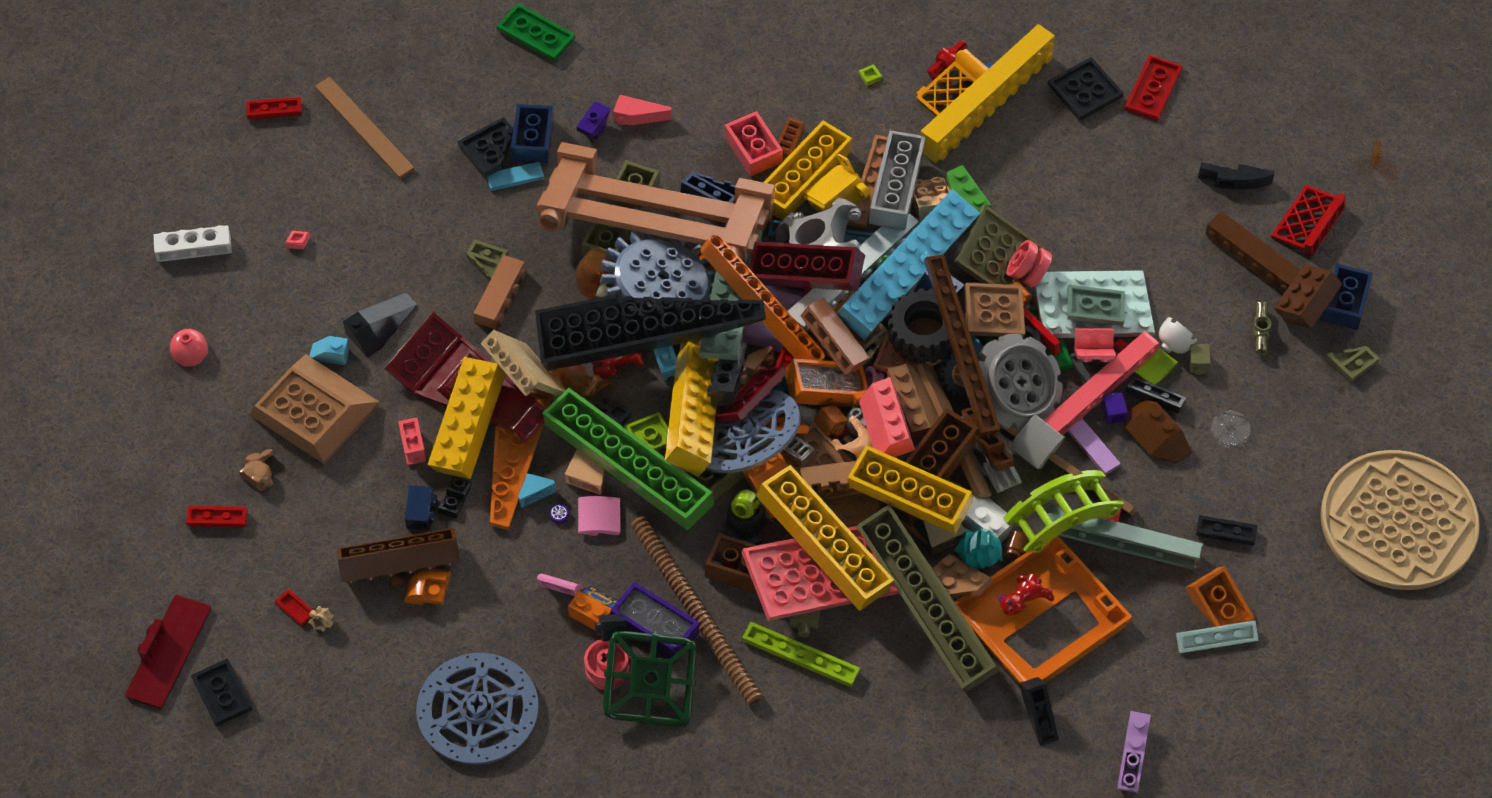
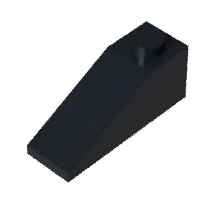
(1039, 710)

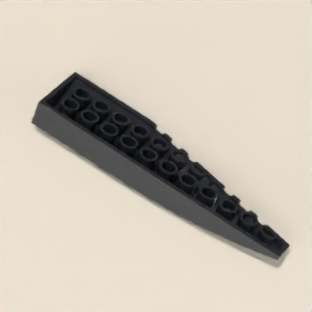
(630, 325)

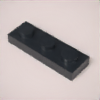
(1152, 392)
(1226, 530)

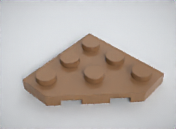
(960, 577)

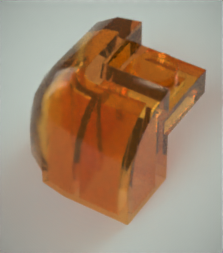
(589, 273)

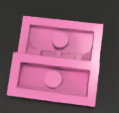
(599, 515)
(558, 584)

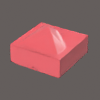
(297, 240)

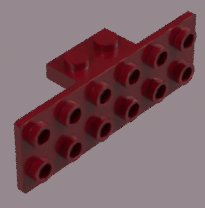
(166, 650)

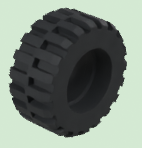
(914, 346)

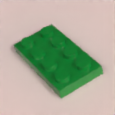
(536, 32)

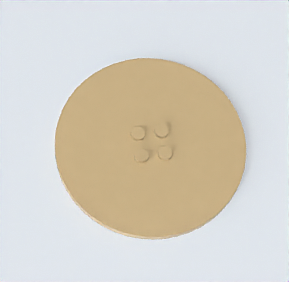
(1399, 520)

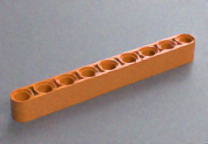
(751, 288)

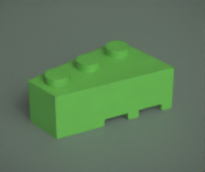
(964, 185)

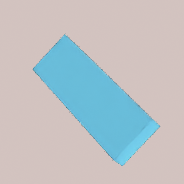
(515, 176)

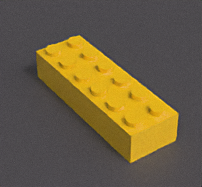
(807, 166)
(467, 418)
(910, 489)

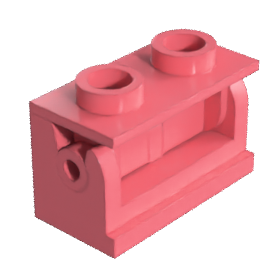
(412, 441)

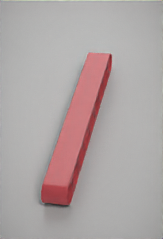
(1103, 383)

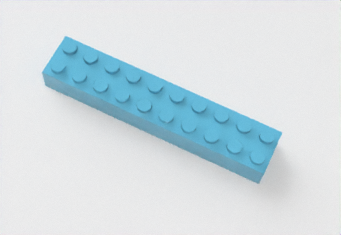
(906, 264)

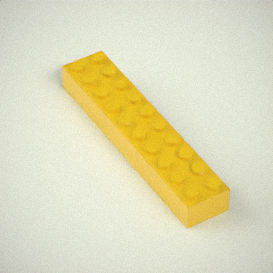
(987, 93)

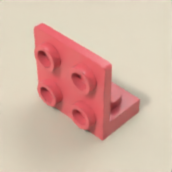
(1094, 344)

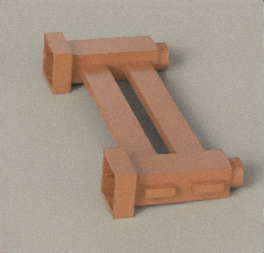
(578, 176)

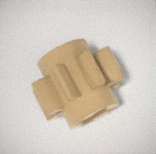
(326, 616)

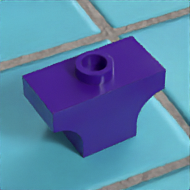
(594, 120)

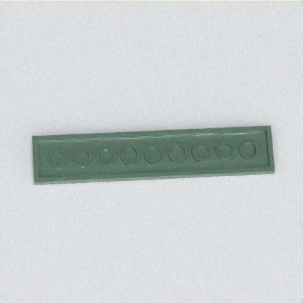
(728, 343)

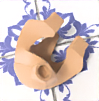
(855, 446)

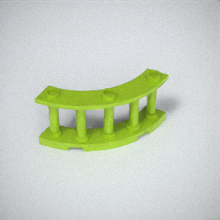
(1054, 490)

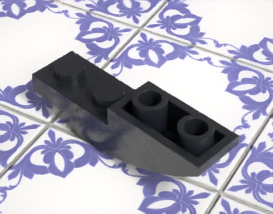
(1237, 179)

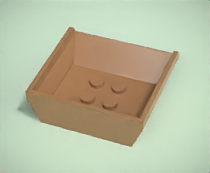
(314, 408)

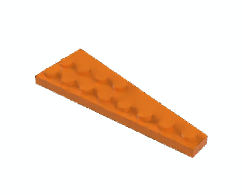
(511, 466)

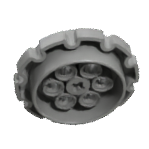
(1018, 381)

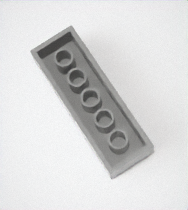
(897, 180)

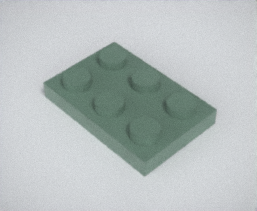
(1095, 305)

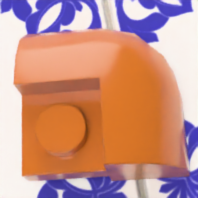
(428, 586)

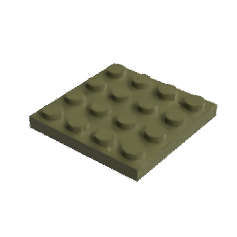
(991, 247)

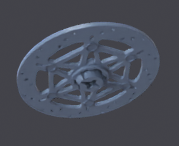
(747, 433)
(483, 715)

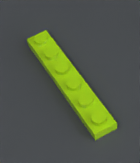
(801, 654)

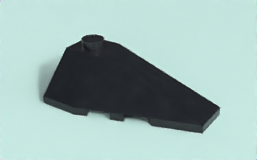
(375, 325)

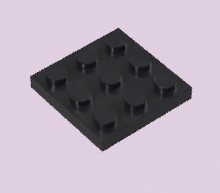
(1085, 88)

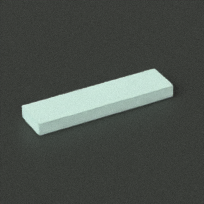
(1217, 636)

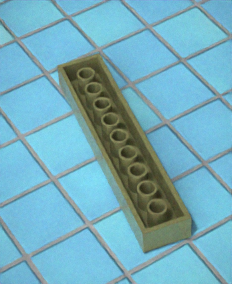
(928, 598)

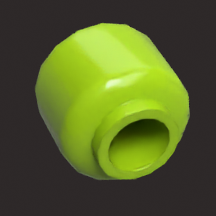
(745, 504)

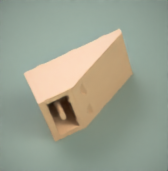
(928, 195)

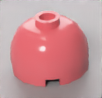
(188, 347)

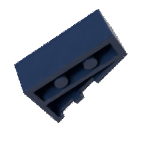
(707, 187)

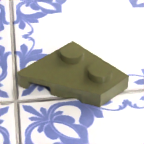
(485, 257)
(1353, 362)

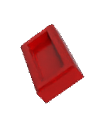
(294, 607)

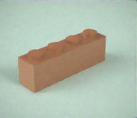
(499, 292)
(834, 336)

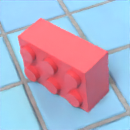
(753, 144)

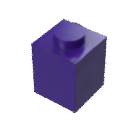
(1114, 408)

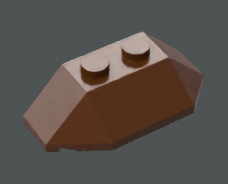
(1156, 432)

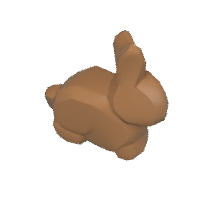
(257, 471)

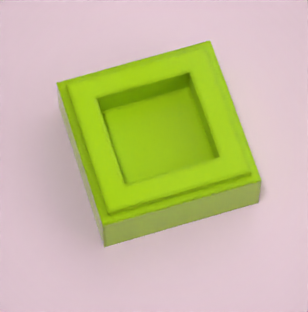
(870, 75)

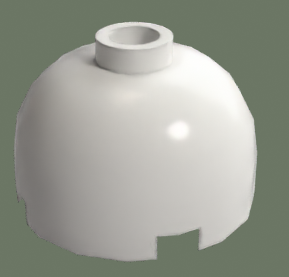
(1175, 337)

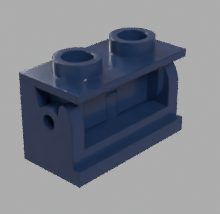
(419, 507)

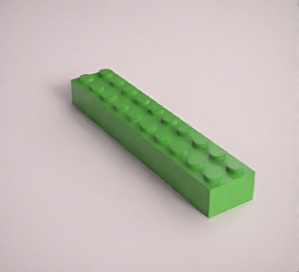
(628, 459)

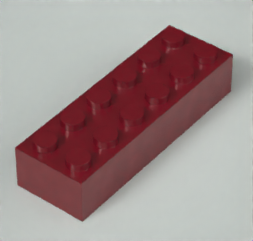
(807, 265)

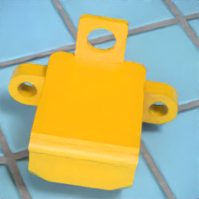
(837, 183)

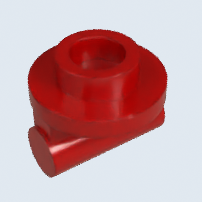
(1119, 346)

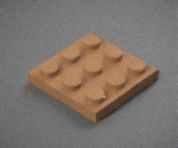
(994, 309)

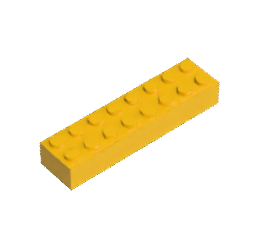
(691, 412)
(825, 537)

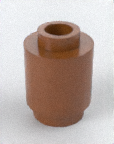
(1016, 542)

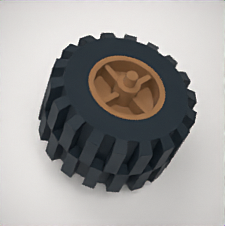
(951, 378)

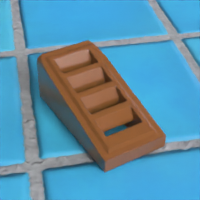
(795, 127)

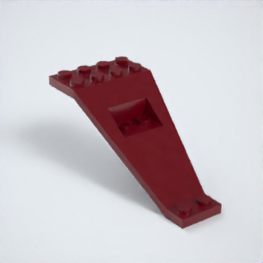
(431, 366)

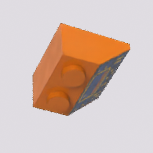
(589, 605)

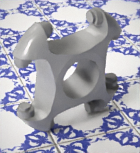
(820, 228)

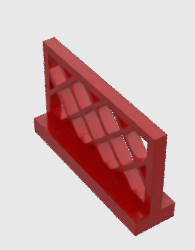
(1324, 223)

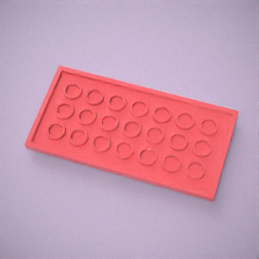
(792, 581)

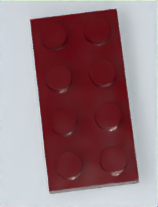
(751, 394)

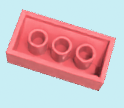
(886, 419)

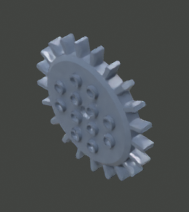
(673, 257)

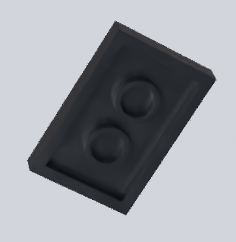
(221, 692)

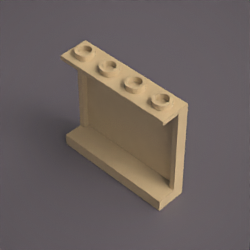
(521, 364)

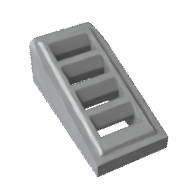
(802, 460)

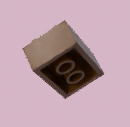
(1308, 296)

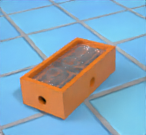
(823, 383)

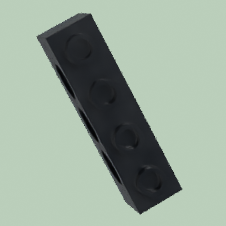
(727, 379)

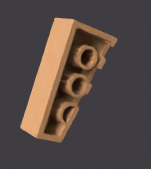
(829, 480)

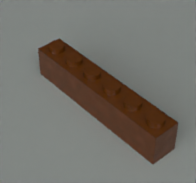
(1252, 251)

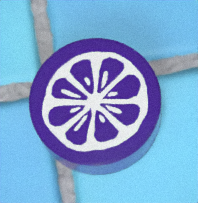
(559, 513)

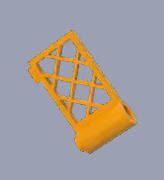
(967, 65)

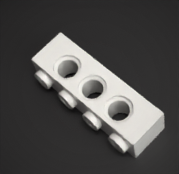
(181, 246)

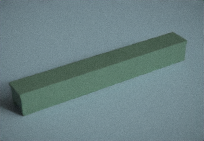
(1132, 540)

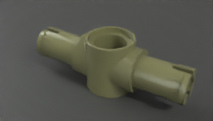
(1261, 321)

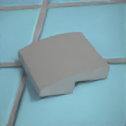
(1037, 441)

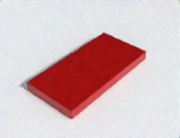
(1153, 87)

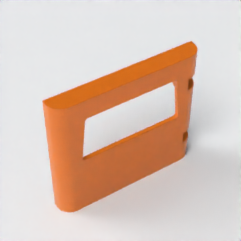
(994, 626)

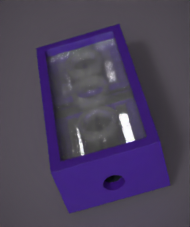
(650, 614)

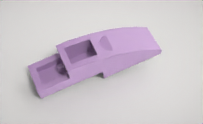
(1133, 751)

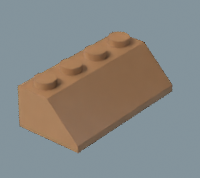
(914, 400)

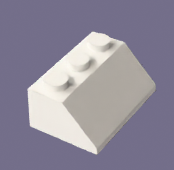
(988, 516)

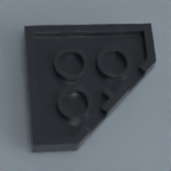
(488, 146)

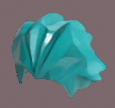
(979, 548)

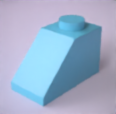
(331, 350)

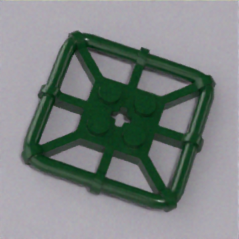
(640, 687)

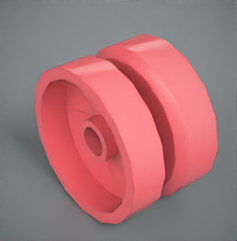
(1029, 264)
(596, 663)

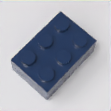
(532, 133)
(1349, 301)

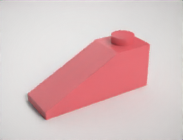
(637, 111)

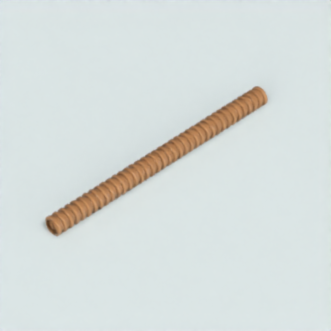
(695, 610)

